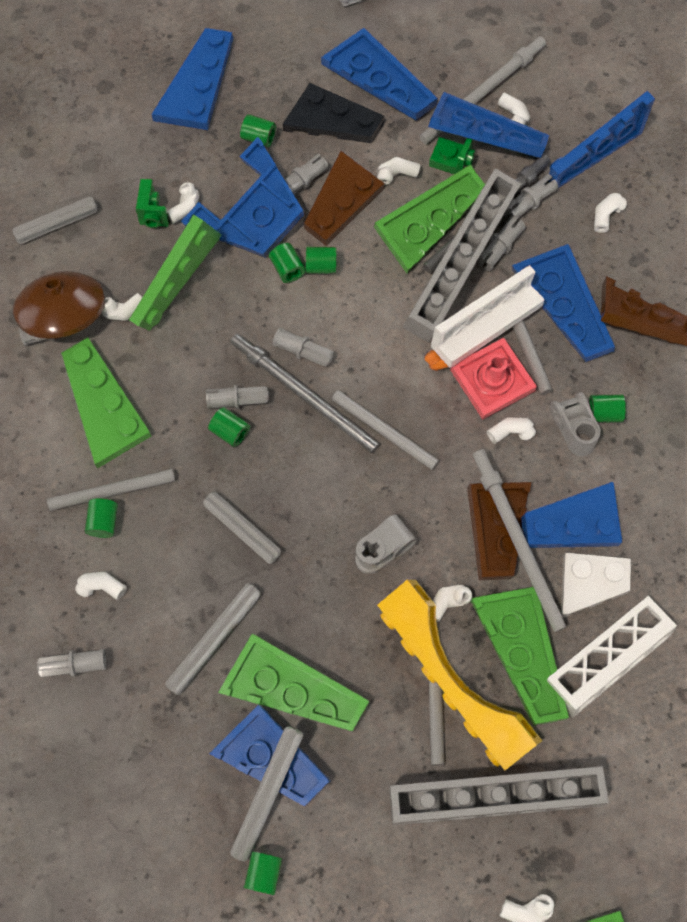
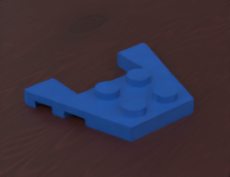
(262, 213)

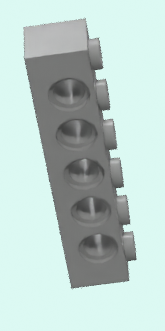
(461, 255)
(498, 795)

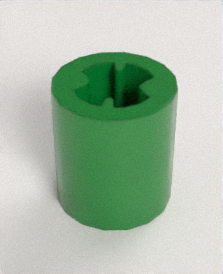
(258, 127)
(321, 260)
(287, 262)
(608, 408)
(228, 427)
(101, 518)
(263, 873)

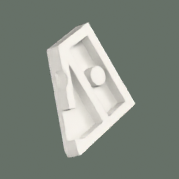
(591, 580)

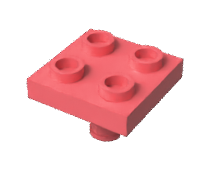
(493, 378)

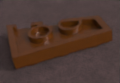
(341, 199)
(633, 313)
(493, 545)

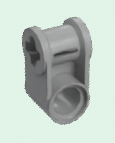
(576, 418)
(388, 541)

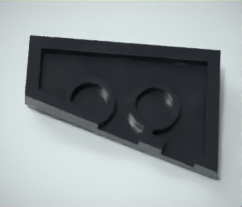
(331, 114)

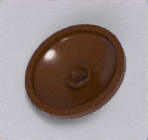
(58, 304)

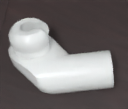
(120, 311)
(99, 581)
(451, 597)

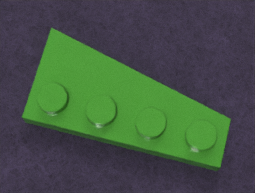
(424, 220)
(178, 267)
(105, 410)
(524, 648)
(286, 684)

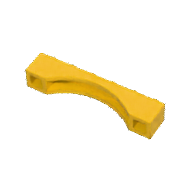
(501, 730)

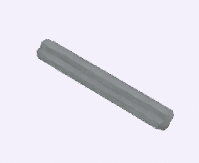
(212, 639)
(266, 794)

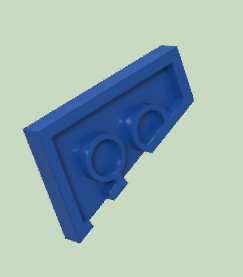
(252, 747)

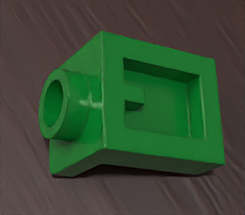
(452, 156)
(148, 208)

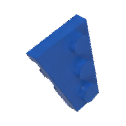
(577, 521)

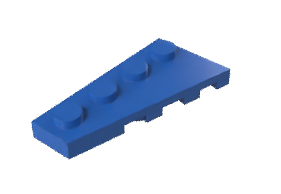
(377, 71)
(196, 85)
(480, 124)
(605, 141)
(569, 301)

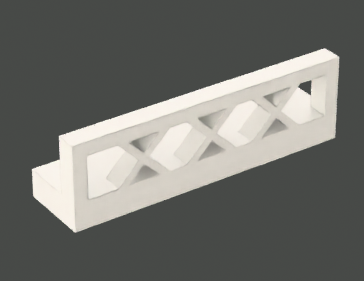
(486, 318)
(619, 666)

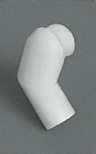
(515, 107)
(395, 166)
(187, 201)
(612, 203)
(510, 425)
(535, 911)

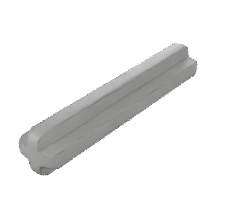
(54, 220)
(242, 527)

